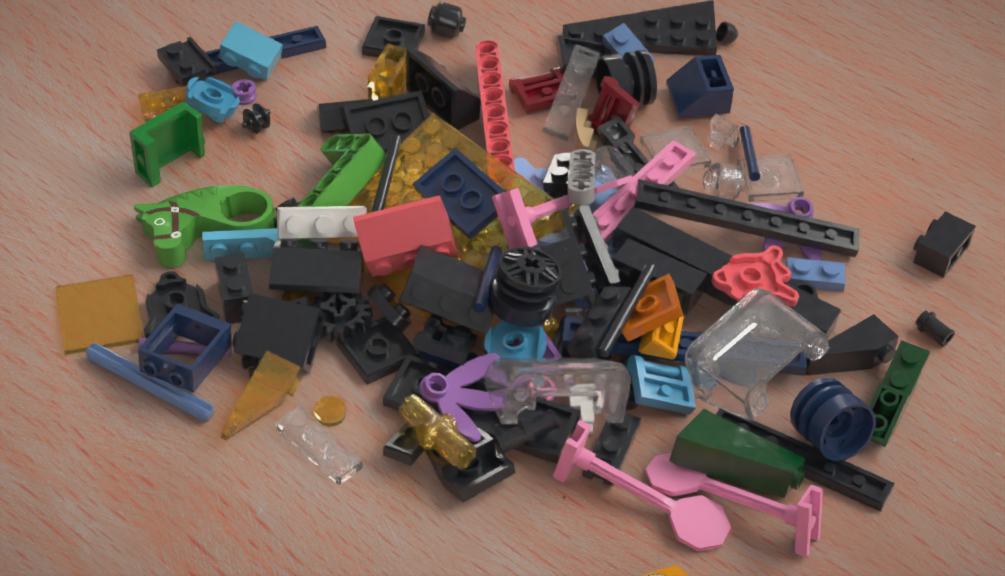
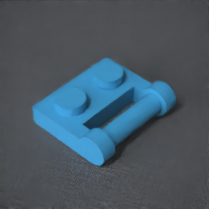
(661, 385)

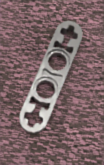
(581, 177)

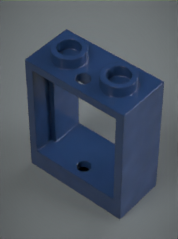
(184, 322)

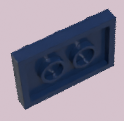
(463, 190)

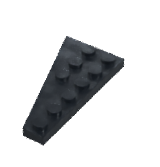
(668, 30)

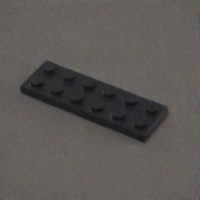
(546, 446)

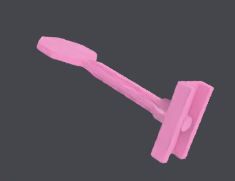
(517, 218)
(679, 480)
(694, 519)

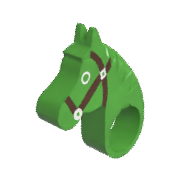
(183, 217)

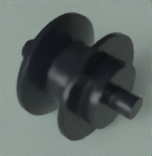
(257, 117)

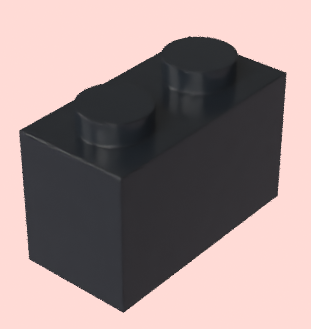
(943, 243)
(233, 285)

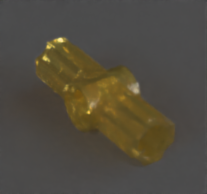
(437, 431)

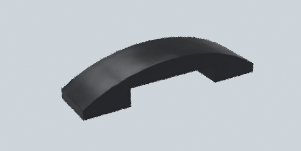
(618, 135)

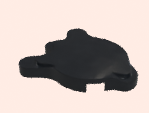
(170, 292)

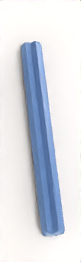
(160, 388)

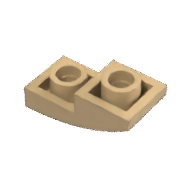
(583, 132)

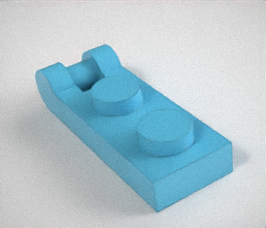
(253, 243)

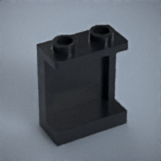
(279, 327)

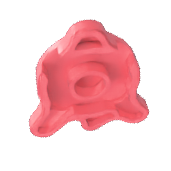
(756, 271)

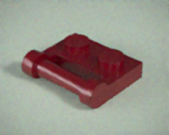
(538, 90)
(620, 105)

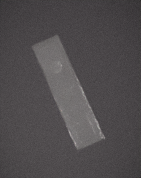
(571, 92)

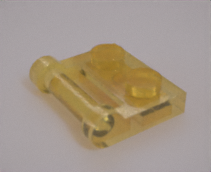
(157, 102)

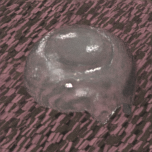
(610, 165)

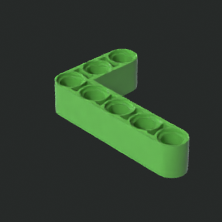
(354, 163)

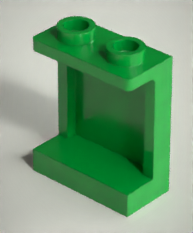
(165, 140)

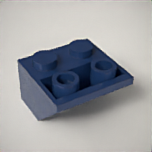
(701, 87)

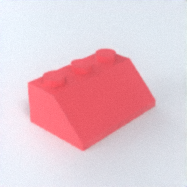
(394, 234)

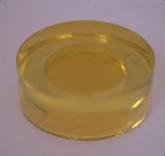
(330, 411)

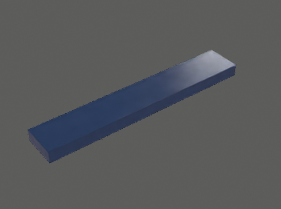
(293, 43)

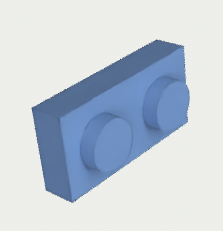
(623, 40)
(820, 274)

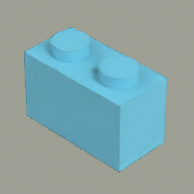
(250, 51)

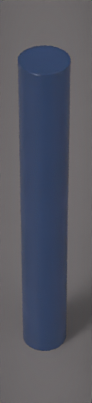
(749, 152)
(487, 279)

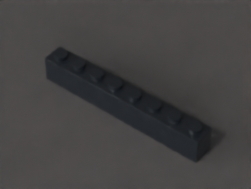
(708, 259)

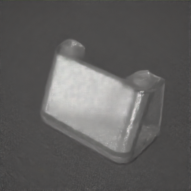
(747, 350)
(518, 381)

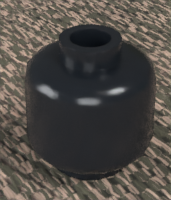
(446, 19)

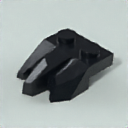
(482, 473)

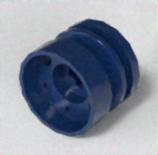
(832, 419)

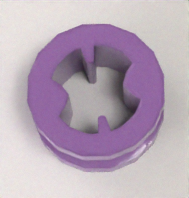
(245, 90)

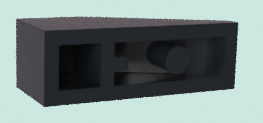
(857, 348)

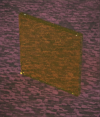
(99, 313)

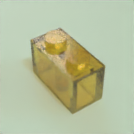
(388, 73)

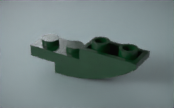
(896, 390)

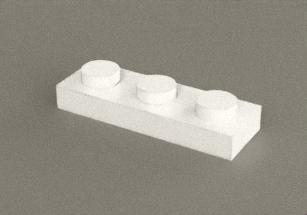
(317, 221)

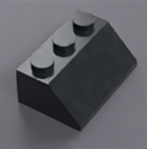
(441, 90)
(317, 266)
(446, 289)

